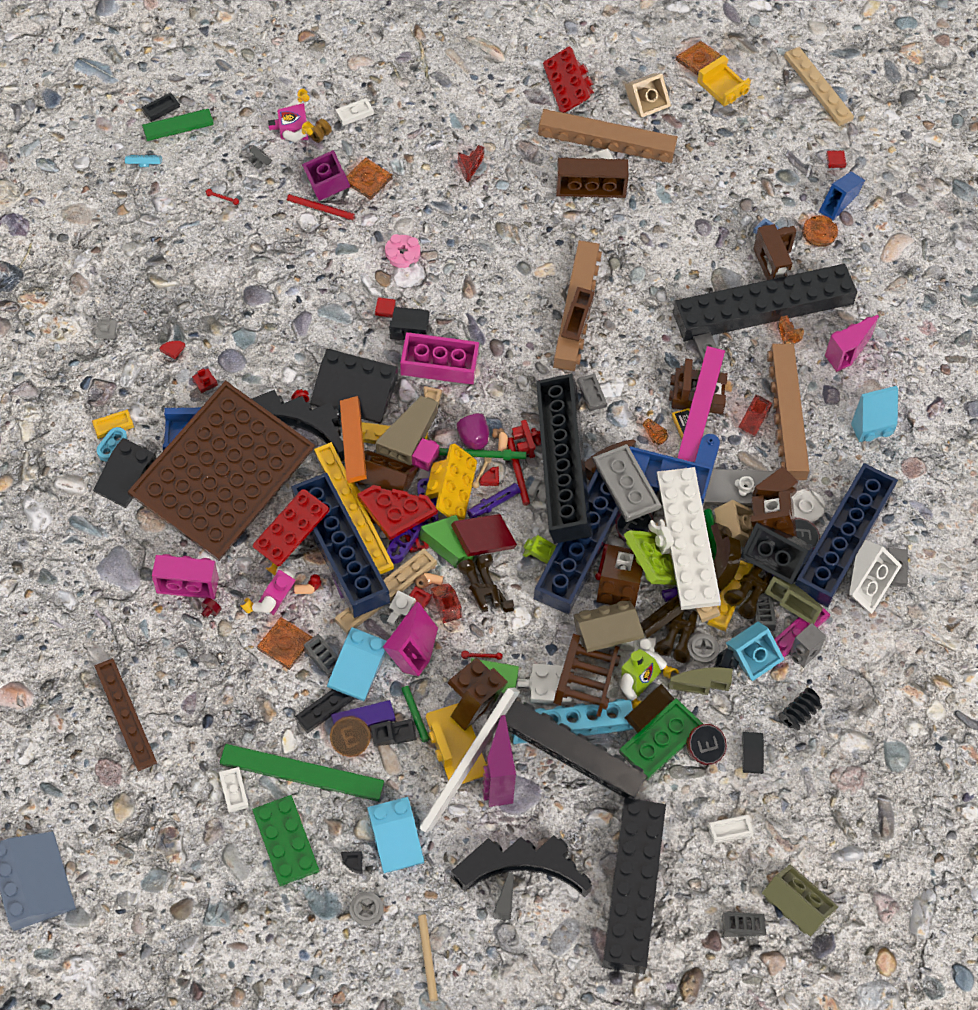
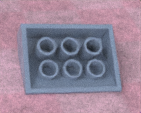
(33, 880)

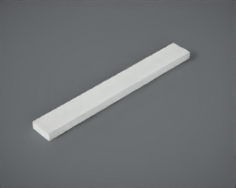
(469, 760)

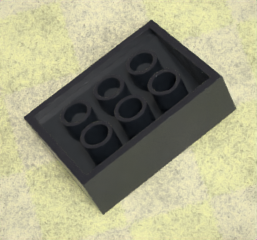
(349, 376)

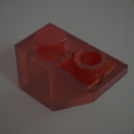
(446, 602)

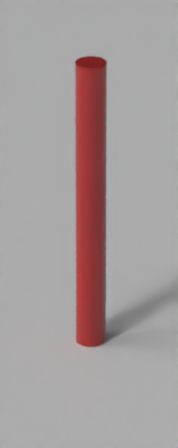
(318, 206)
(519, 475)

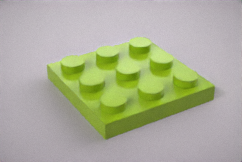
(657, 566)

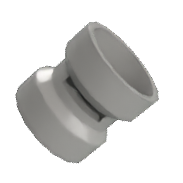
(537, 490)

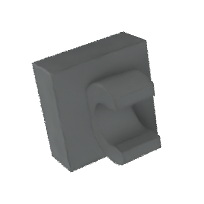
(260, 156)

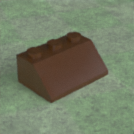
(387, 472)

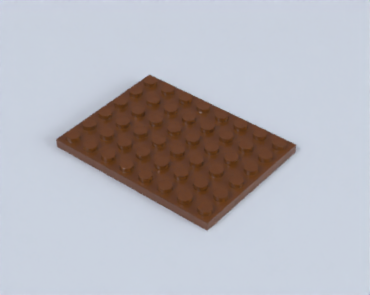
(221, 470)

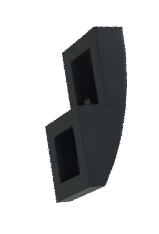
(393, 733)
(753, 752)

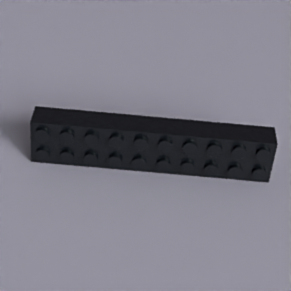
(765, 302)
(563, 459)

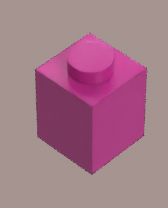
(425, 454)

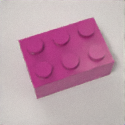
(185, 576)

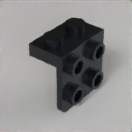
(408, 321)

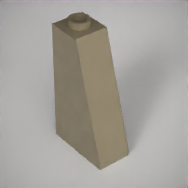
(408, 430)

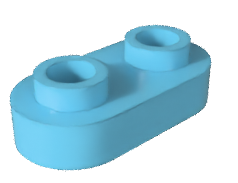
(109, 442)

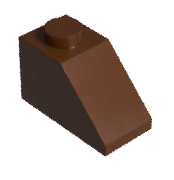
(776, 482)

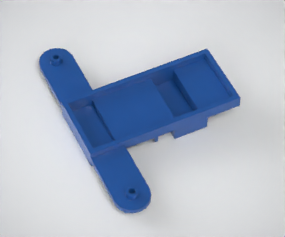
(653, 462)

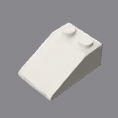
(872, 575)

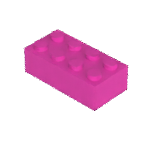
(439, 358)

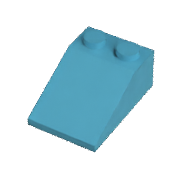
(876, 414)
(357, 664)
(395, 835)

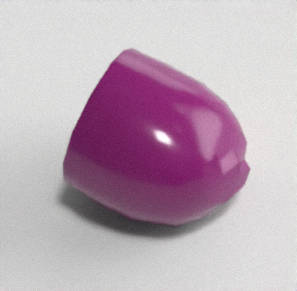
(473, 431)

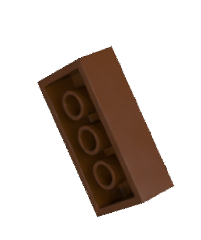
(592, 177)

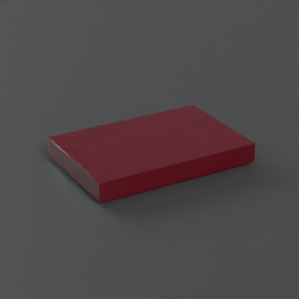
(483, 535)

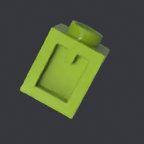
(539, 548)

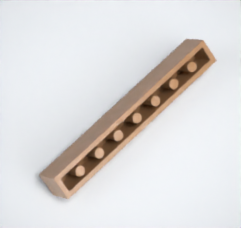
(607, 135)
(582, 276)
(788, 410)

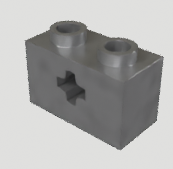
(807, 645)

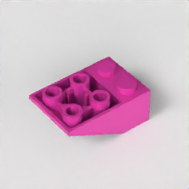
(847, 344)
(413, 641)

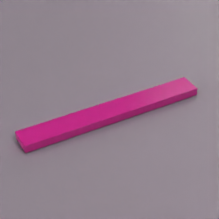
(701, 404)

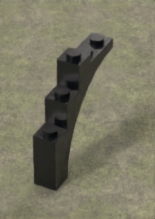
(297, 413)
(549, 859)

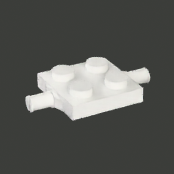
(544, 684)

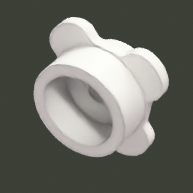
(748, 481)

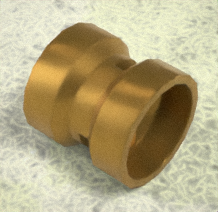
(320, 130)

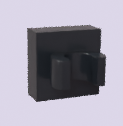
(725, 660)

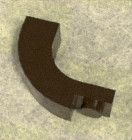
(727, 556)

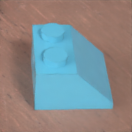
(755, 650)

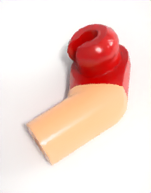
(310, 587)

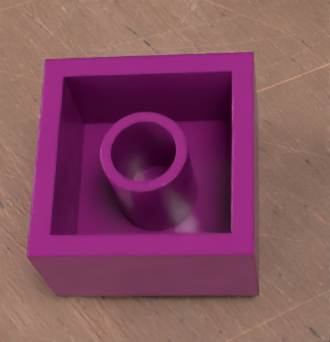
(326, 175)

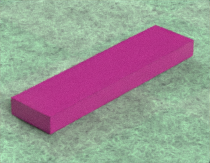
(786, 638)

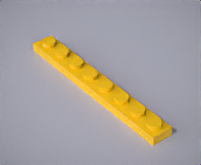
(333, 466)

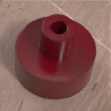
(210, 607)

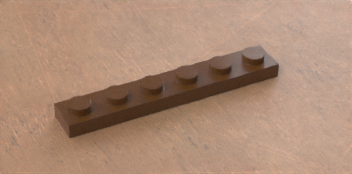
(125, 714)

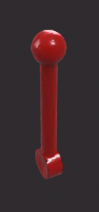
(209, 193)
(598, 575)
(465, 655)

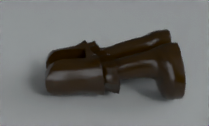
(752, 582)
(480, 591)
(678, 626)

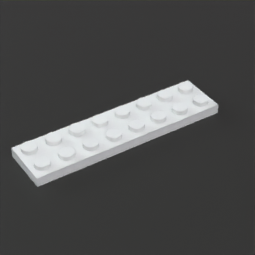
(691, 546)

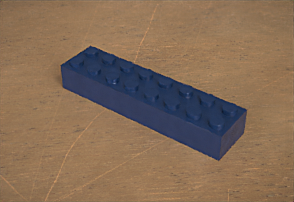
(846, 534)
(345, 550)
(574, 559)

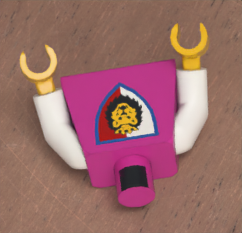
(292, 119)
(274, 593)

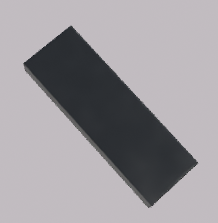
(322, 709)

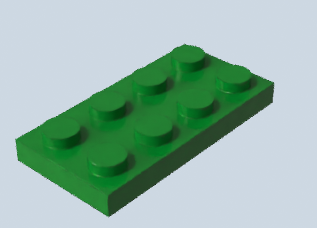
(660, 738)
(285, 840)

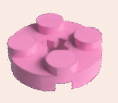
(399, 242)

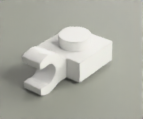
(664, 538)
(400, 606)
(643, 644)

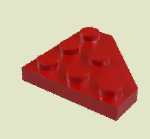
(396, 509)

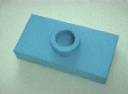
(143, 160)

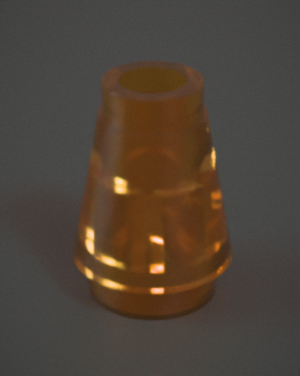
(655, 431)

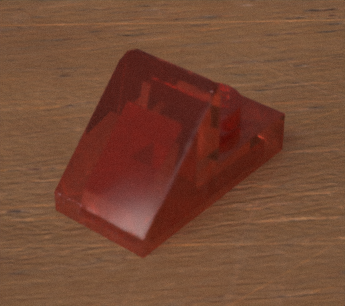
(470, 163)
(755, 415)

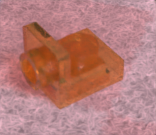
(787, 331)

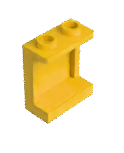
(722, 81)

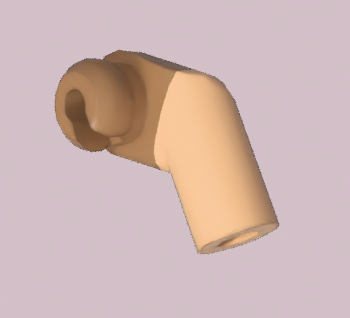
(503, 438)
(427, 579)

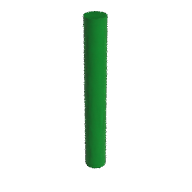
(415, 714)

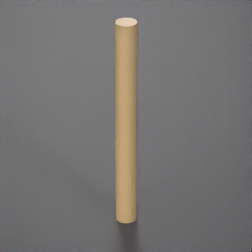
(427, 955)

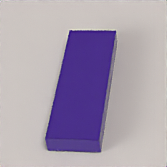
(370, 714)

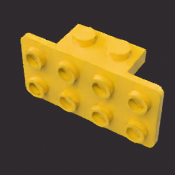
(452, 482)
(452, 742)

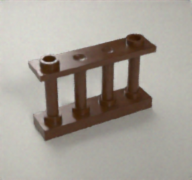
(567, 676)

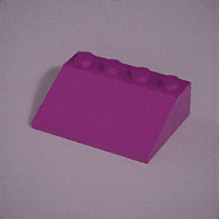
(500, 770)

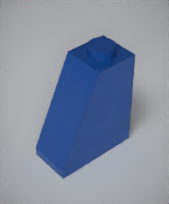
(841, 195)

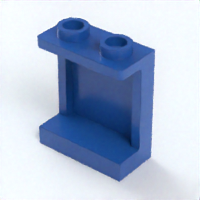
(175, 421)

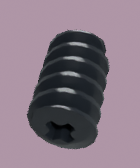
(801, 709)

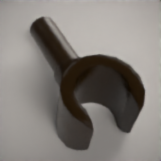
(508, 605)

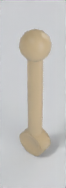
(475, 484)

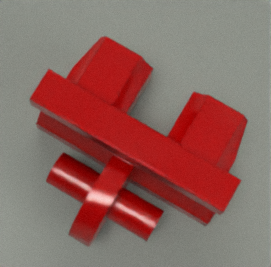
(529, 438)

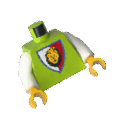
(640, 672)

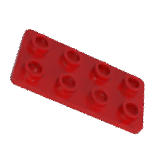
(568, 79)
(290, 527)

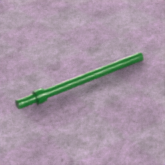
(506, 454)

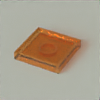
(697, 57)
(368, 178)
(284, 643)

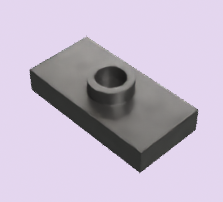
(701, 343)
(592, 392)
(901, 556)

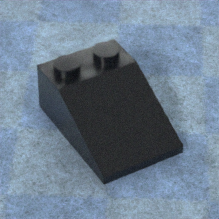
(122, 470)
(777, 552)

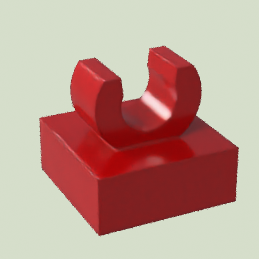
(204, 380)

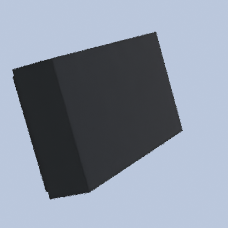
(160, 107)

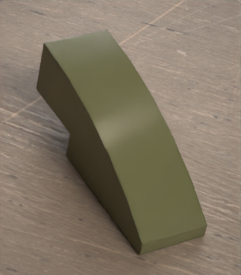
(794, 599)
(702, 679)

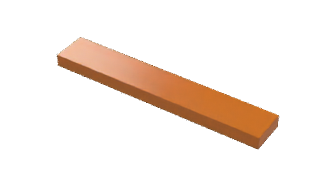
(353, 440)

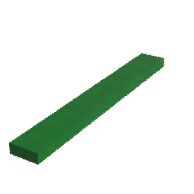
(302, 772)

